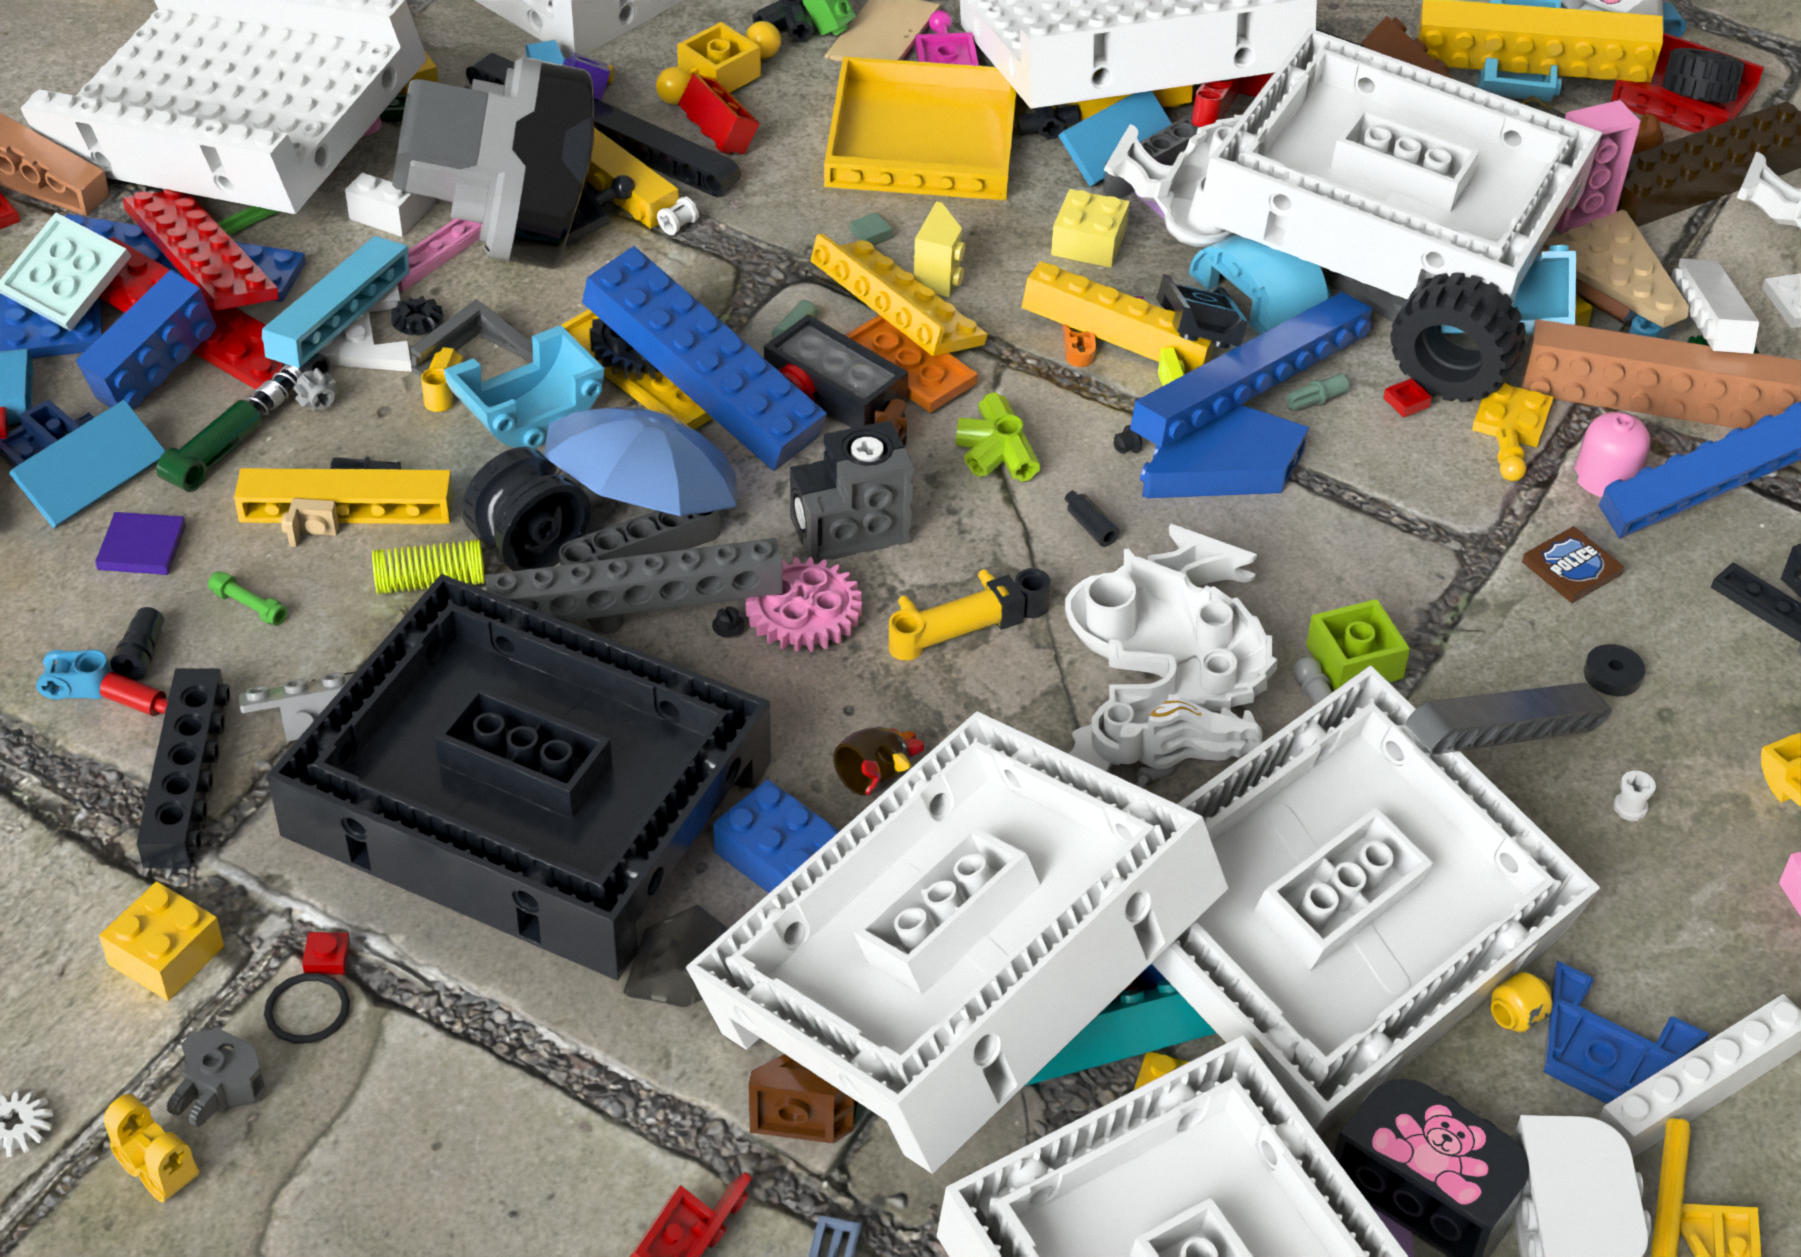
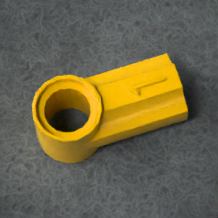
(435, 390)

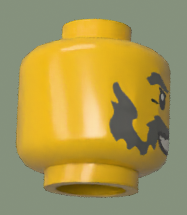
(1521, 1002)

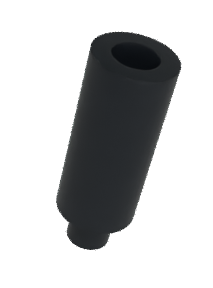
(1092, 518)

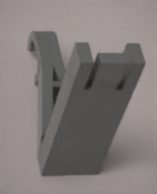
(462, 328)

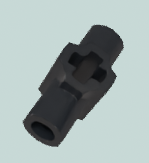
(1048, 120)

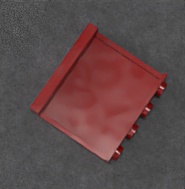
(1682, 111)

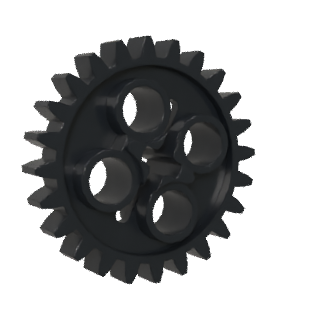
(617, 352)

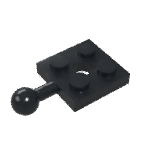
(590, 213)

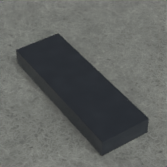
(1760, 599)

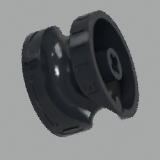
(525, 508)

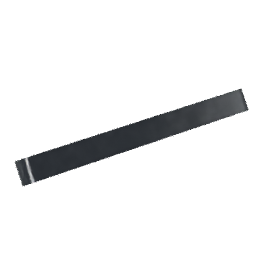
(645, 141)

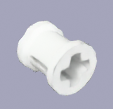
(677, 215)
(1632, 801)

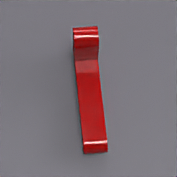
(1216, 97)

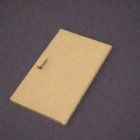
(883, 30)

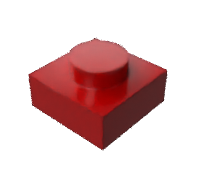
(1407, 397)
(326, 953)

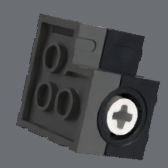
(855, 495)

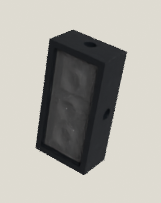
(845, 374)

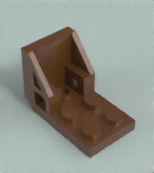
(798, 1103)

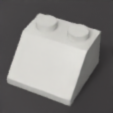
(384, 207)

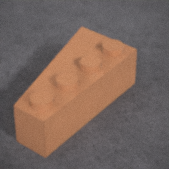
(48, 170)

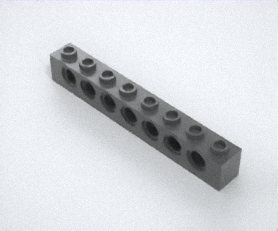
(646, 581)

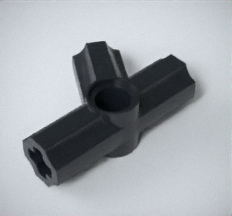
(789, 14)

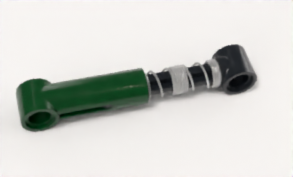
(190, 463)

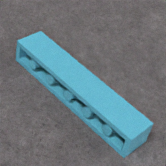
(335, 301)

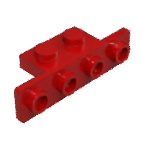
(688, 1225)

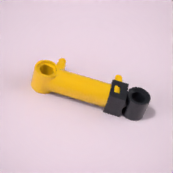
(999, 604)

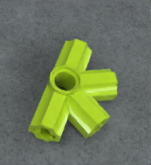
(996, 440)

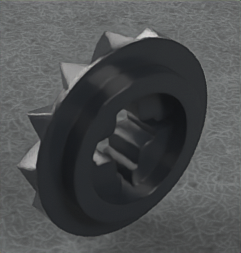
(416, 323)

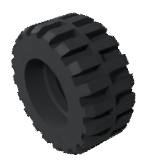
(1471, 308)

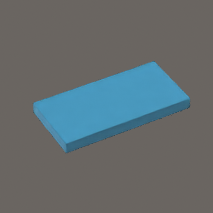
(1097, 137)
(87, 463)

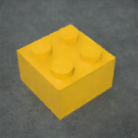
(162, 940)

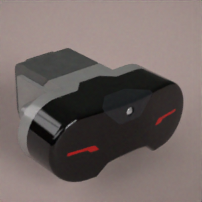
(503, 155)

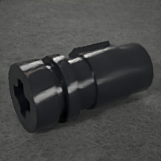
(137, 647)

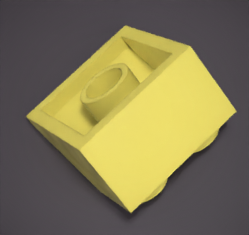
(939, 252)

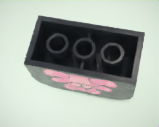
(1434, 1167)

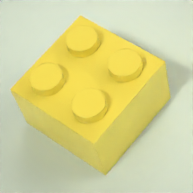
(1090, 228)

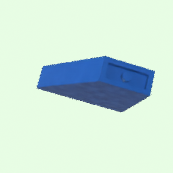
(1227, 456)

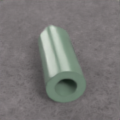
(797, 313)

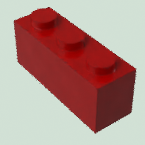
(718, 114)

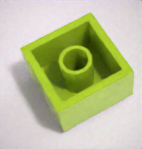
(1355, 638)

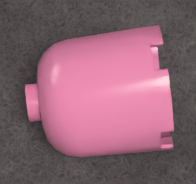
(1611, 450)

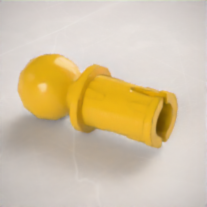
(1510, 455)

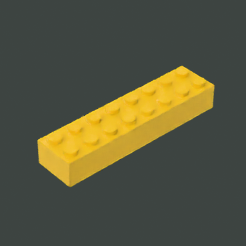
(1537, 37)

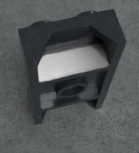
(1203, 313)

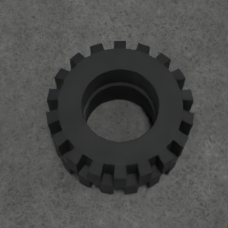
(1703, 75)

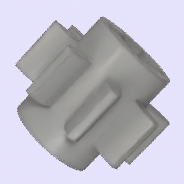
(315, 390)

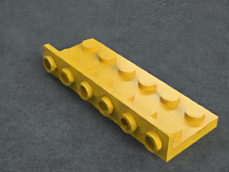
(897, 296)

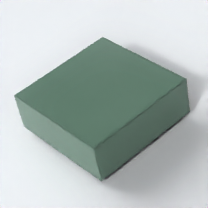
(871, 228)

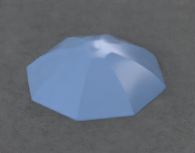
(643, 460)

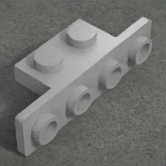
(298, 700)

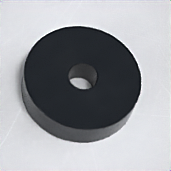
(1614, 670)

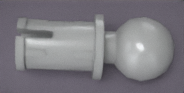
(1314, 683)

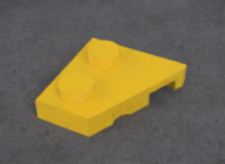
(1721, 1230)

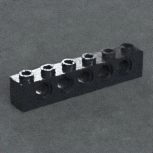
(183, 769)

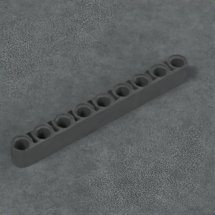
(1507, 717)

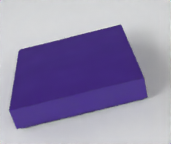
(140, 543)

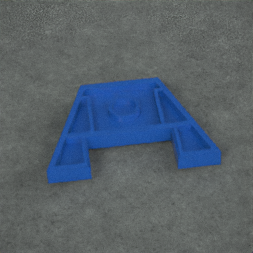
(1600, 1054)

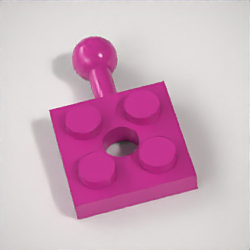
(945, 46)

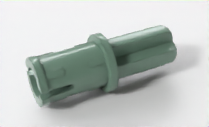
(1318, 392)

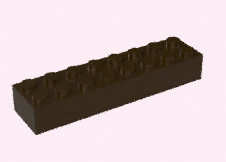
(1709, 163)

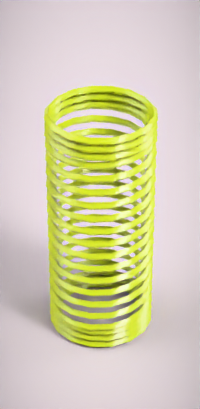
(473, 567)

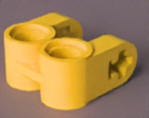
(146, 1150)

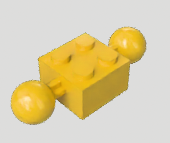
(719, 55)

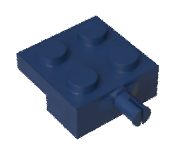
(39, 429)

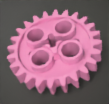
(812, 608)

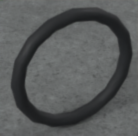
(300, 1039)

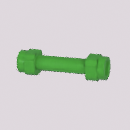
(269, 610)

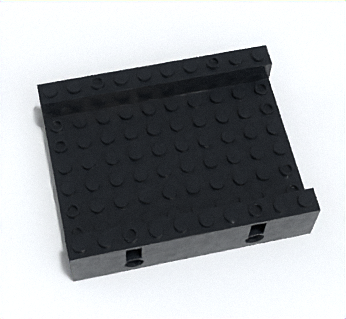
(519, 771)

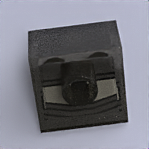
(664, 953)

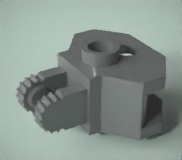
(216, 1075)

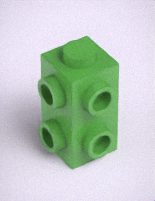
(830, 15)

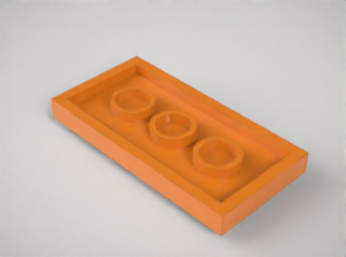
(930, 378)

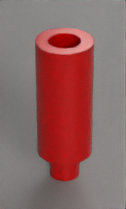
(133, 694)

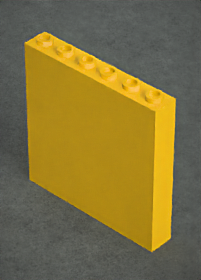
(921, 129)

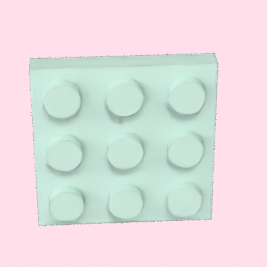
(63, 271)

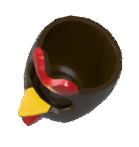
(874, 757)

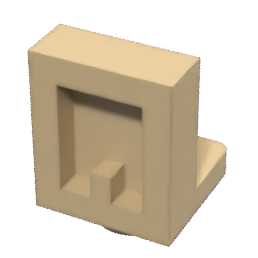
(309, 517)

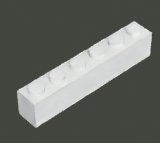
(1716, 306)
(1707, 1074)

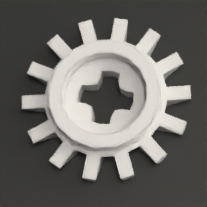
(30, 1113)

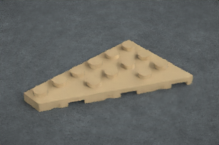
(1624, 267)

